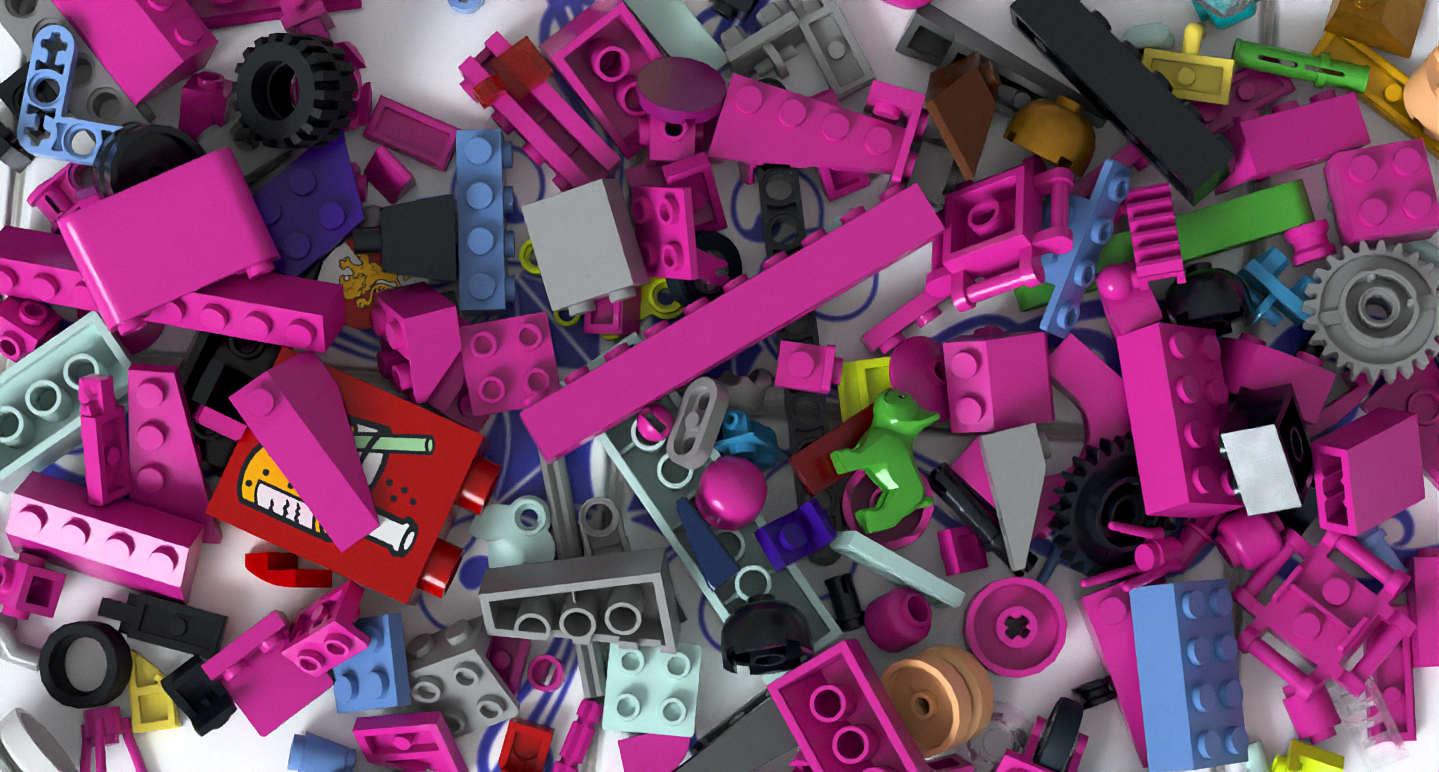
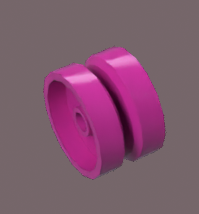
(1040, 620)

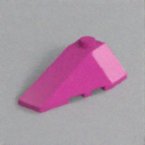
(306, 432)
(1111, 630)

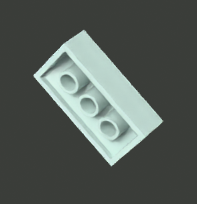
(41, 396)

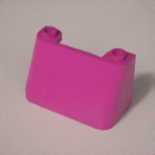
(168, 239)

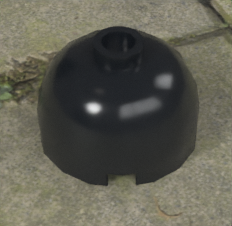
(1208, 300)
(765, 637)

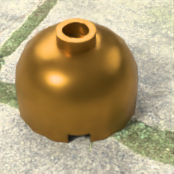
(1054, 133)

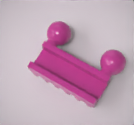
(1153, 242)

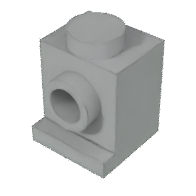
(934, 172)

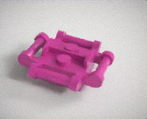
(998, 233)
(1323, 614)

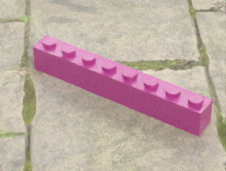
(263, 309)

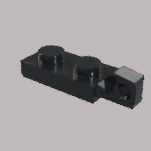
(167, 623)

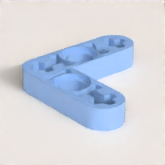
(60, 127)

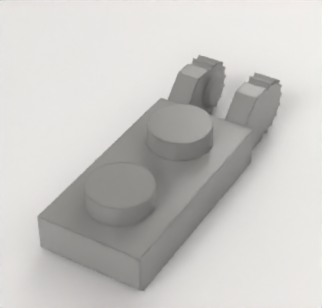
(834, 47)

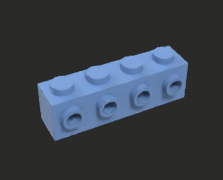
(482, 222)

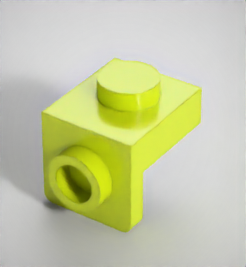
(1307, 758)

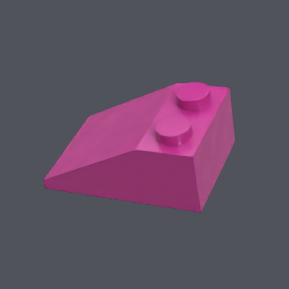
(600, 63)

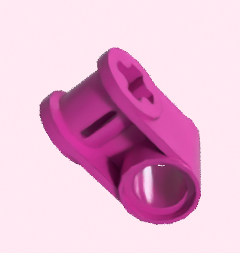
(60, 190)

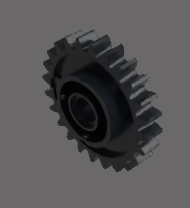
(1097, 492)

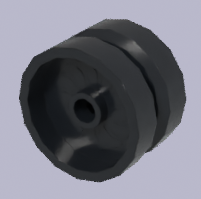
(134, 150)

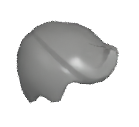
(746, 392)

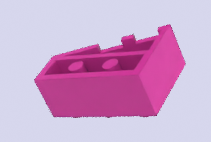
(1293, 137)

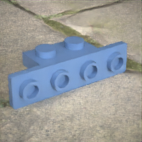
(1091, 228)

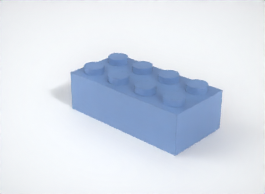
(1189, 675)

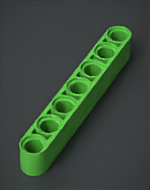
(1206, 232)

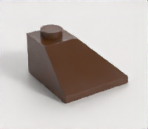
(962, 107)

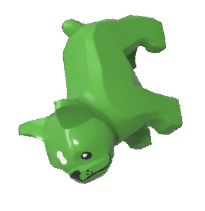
(889, 460)

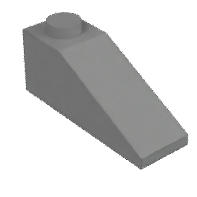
(1016, 477)

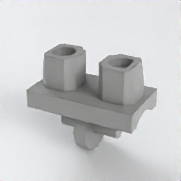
(766, 48)

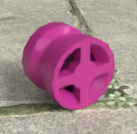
(1310, 243)

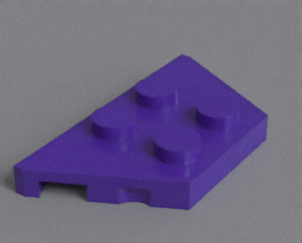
(311, 206)

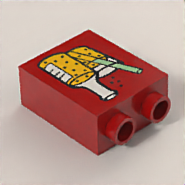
(418, 479)

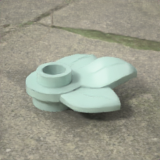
(509, 539)

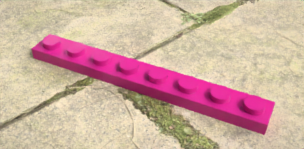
(925, 307)

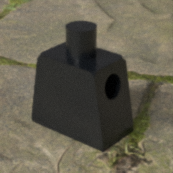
(413, 239)

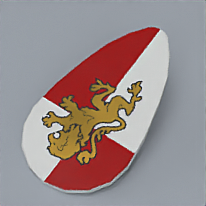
(360, 279)

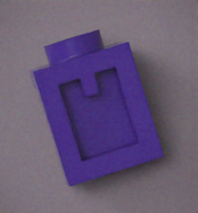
(796, 535)

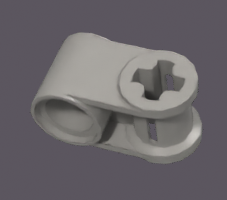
(607, 540)

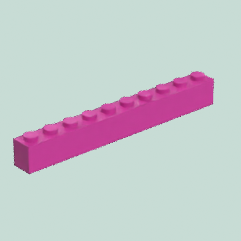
(731, 323)

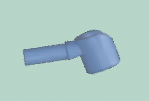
(1051, 562)

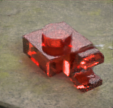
(517, 70)

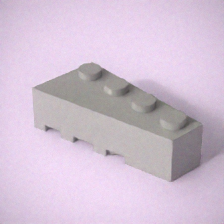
(585, 599)

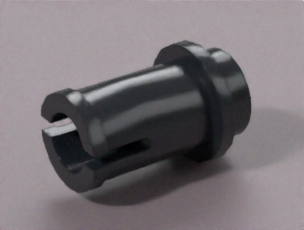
(845, 602)

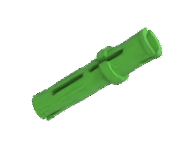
(1352, 76)

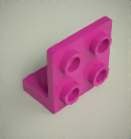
(902, 106)
(508, 362)
(262, 679)

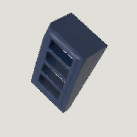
(713, 557)

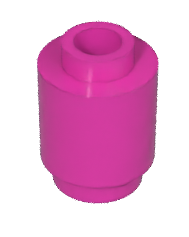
(1313, 718)

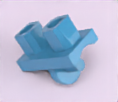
(1262, 276)

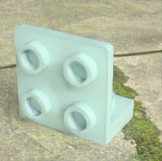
(652, 690)

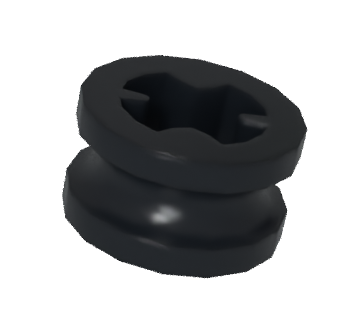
(1094, 692)

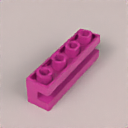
(545, 123)

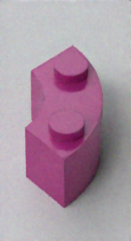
(1253, 366)

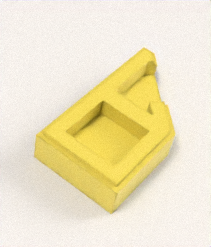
(149, 703)

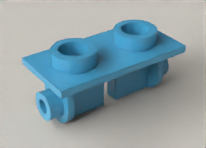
(750, 440)

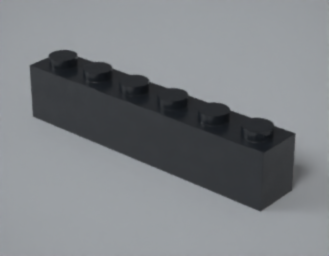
(1128, 94)

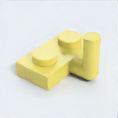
(1193, 74)

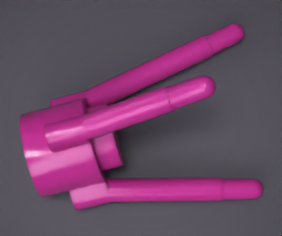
(1156, 557)
(103, 729)

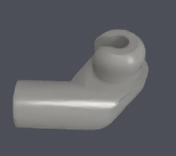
(12, 649)

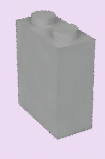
(585, 246)

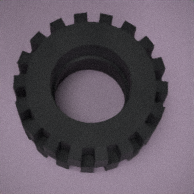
(265, 91)

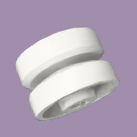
(29, 746)

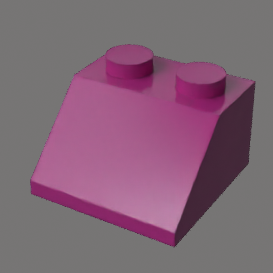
(998, 381)

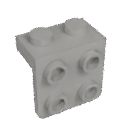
(455, 677)

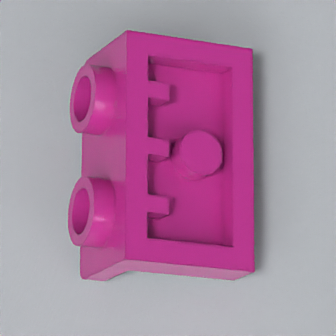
(325, 632)

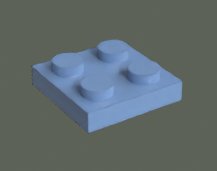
(377, 674)

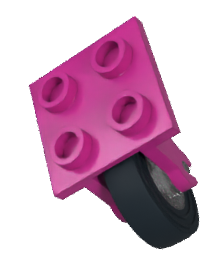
(690, 260)
(1055, 742)

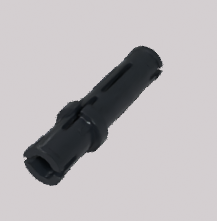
(973, 514)

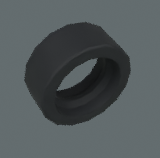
(53, 664)

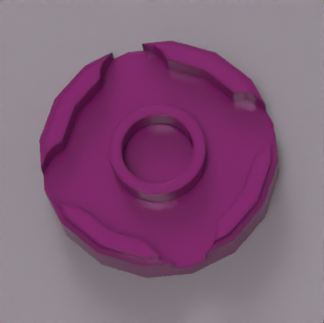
(680, 90)

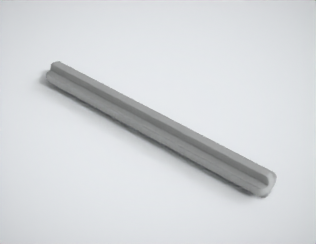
(569, 546)

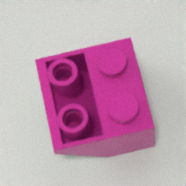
(416, 338)

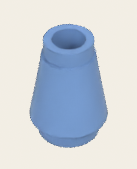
(319, 754)

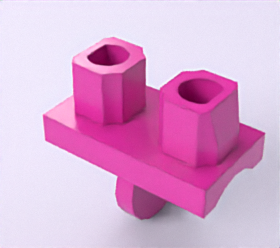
(306, 17)

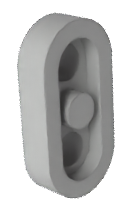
(697, 423)

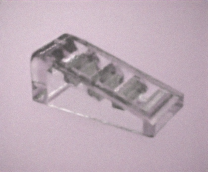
(1385, 758)

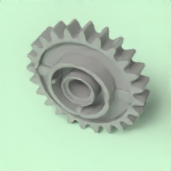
(1354, 336)

